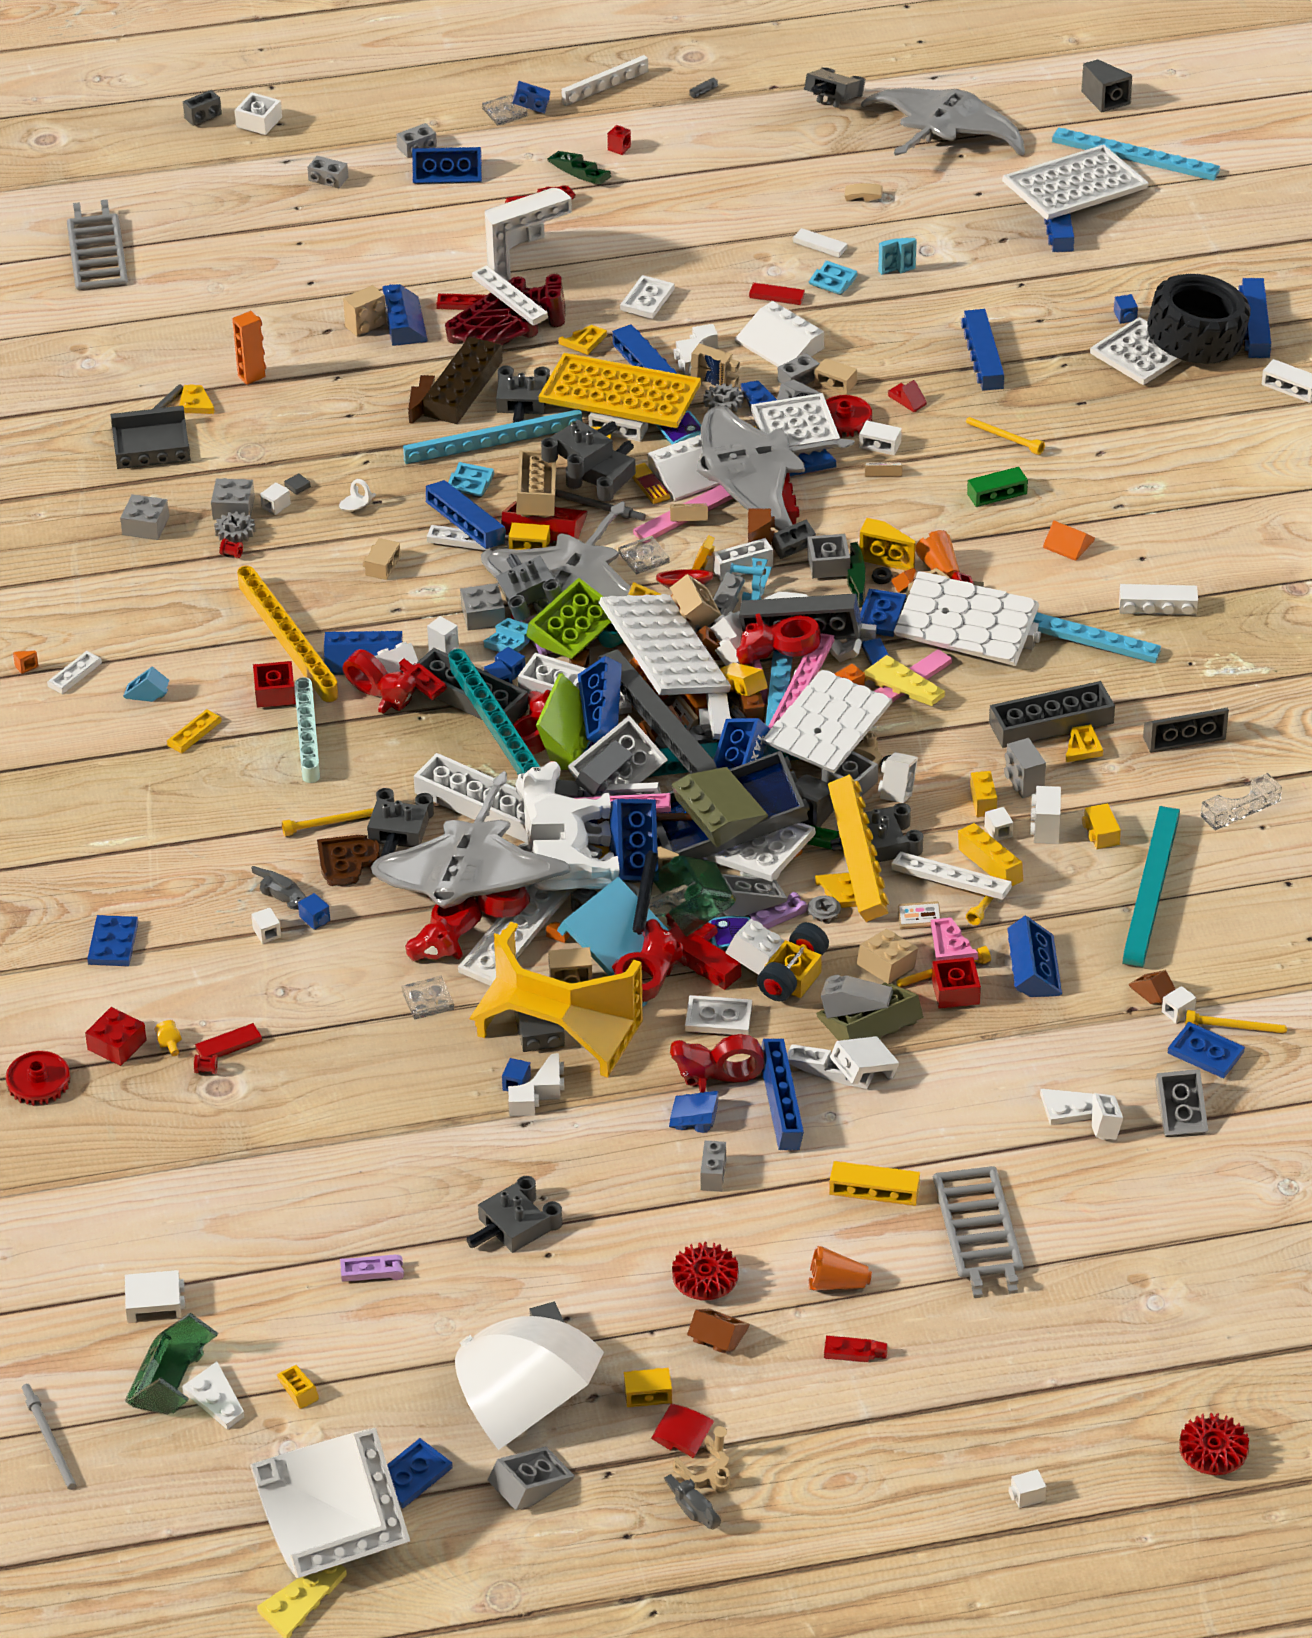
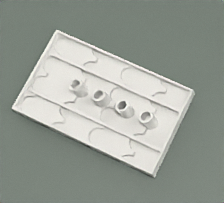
(967, 618)
(827, 720)

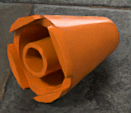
(938, 552)
(836, 1271)

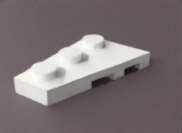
(1066, 1106)
(215, 1396)

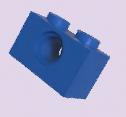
(531, 96)

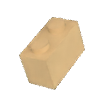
(835, 376)
(382, 558)

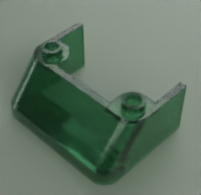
(704, 899)
(166, 1363)

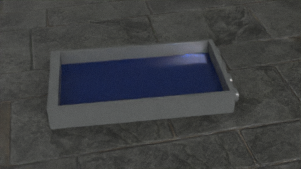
(772, 788)

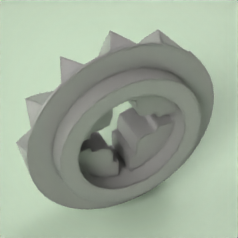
(828, 903)

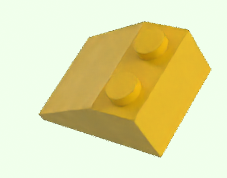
(886, 545)

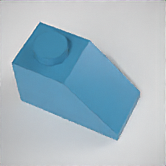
(147, 686)

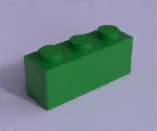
(997, 486)

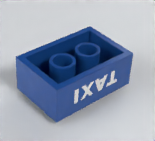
(740, 742)

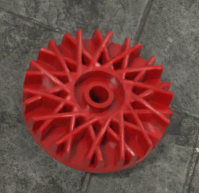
(849, 413)
(37, 1077)
(705, 1272)
(1214, 1445)

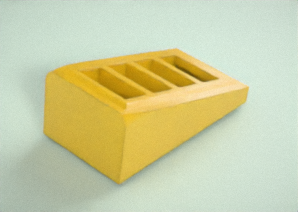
(299, 1388)

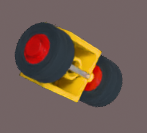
(794, 964)

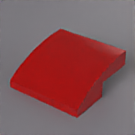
(682, 1429)

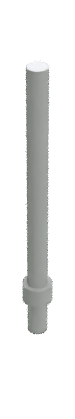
(34, 1405)

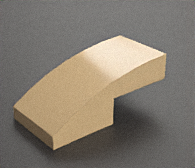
(866, 190)

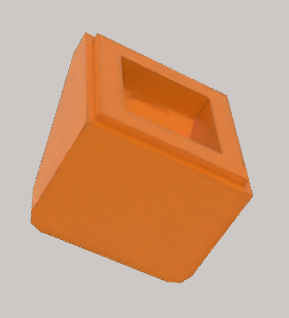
(902, 580)
(25, 660)
(551, 932)

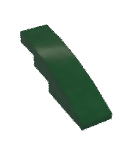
(577, 167)
(856, 573)

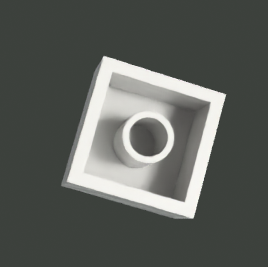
(258, 113)
(898, 777)
(1046, 814)
(754, 946)

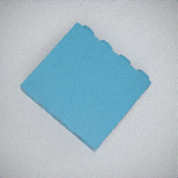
(607, 925)

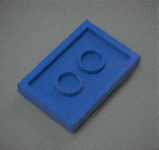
(882, 610)
(112, 940)
(1206, 1050)
(416, 1471)

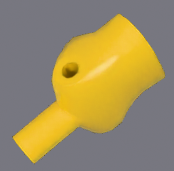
(168, 1036)

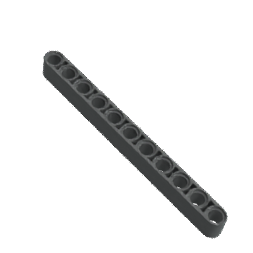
(661, 718)

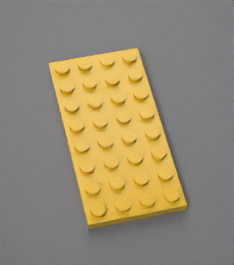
(620, 390)

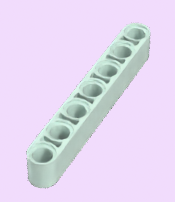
(307, 730)

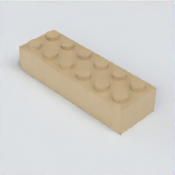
(535, 485)

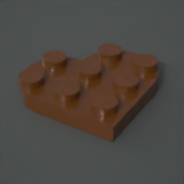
(345, 857)

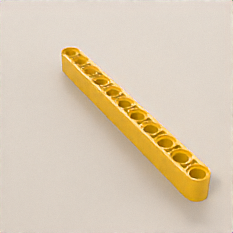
(287, 633)

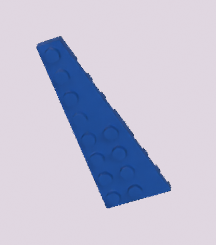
(756, 393)

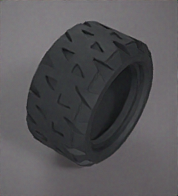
(1198, 318)

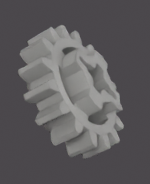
(723, 396)
(234, 527)

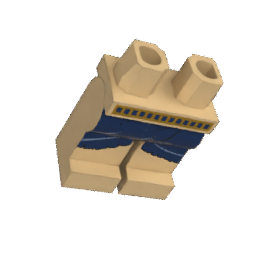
(714, 366)

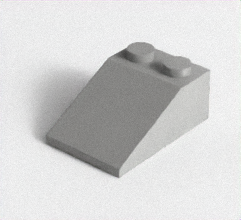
(753, 894)
(853, 995)
(1181, 1102)
(529, 1477)

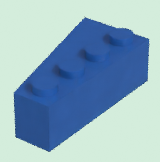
(600, 697)

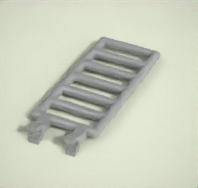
(117, 238)
(1004, 1217)

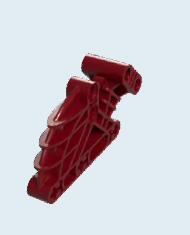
(498, 323)

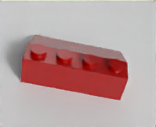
(564, 521)

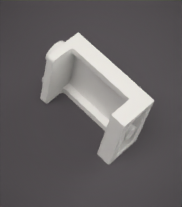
(863, 1056)
(153, 1293)

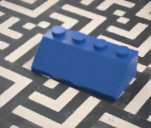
(447, 165)
(403, 315)
(341, 645)
(633, 835)
(1033, 959)

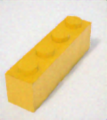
(990, 854)
(874, 1183)

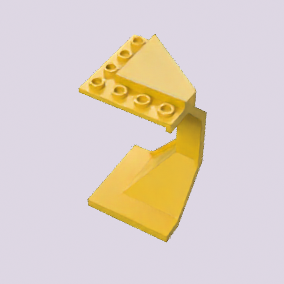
(595, 1012)

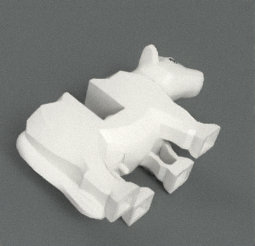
(562, 830)

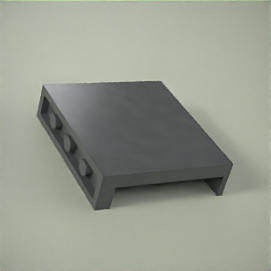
(150, 437)

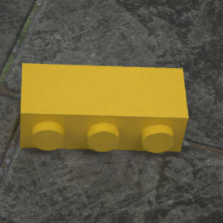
(744, 679)

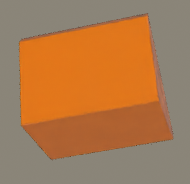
(1067, 541)

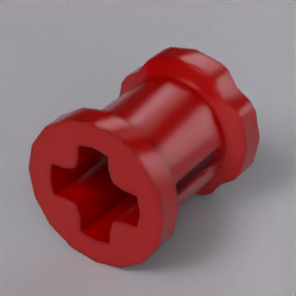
(231, 548)
(205, 1064)

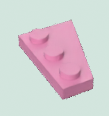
(949, 941)

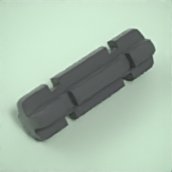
(703, 87)

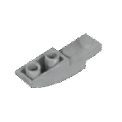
(726, 595)

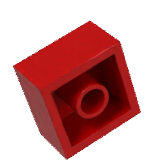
(274, 684)
(956, 982)
(116, 1036)

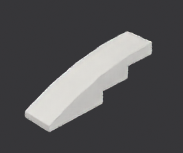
(819, 1063)

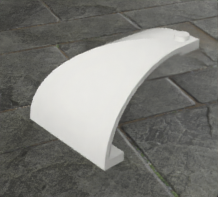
(520, 222)
(523, 1372)
(330, 1502)

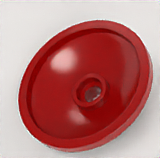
(670, 577)

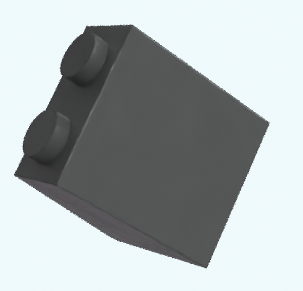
(1106, 85)
(818, 799)
(538, 1033)

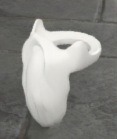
(355, 500)

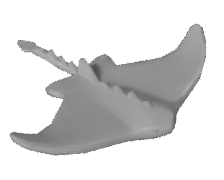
(946, 115)
(752, 462)
(569, 561)
(467, 861)

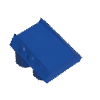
(694, 1111)

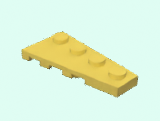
(903, 680)
(295, 1601)

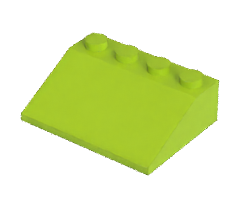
(569, 621)
(562, 723)

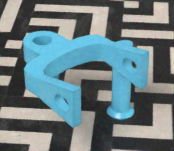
(758, 581)

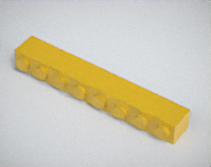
(858, 848)

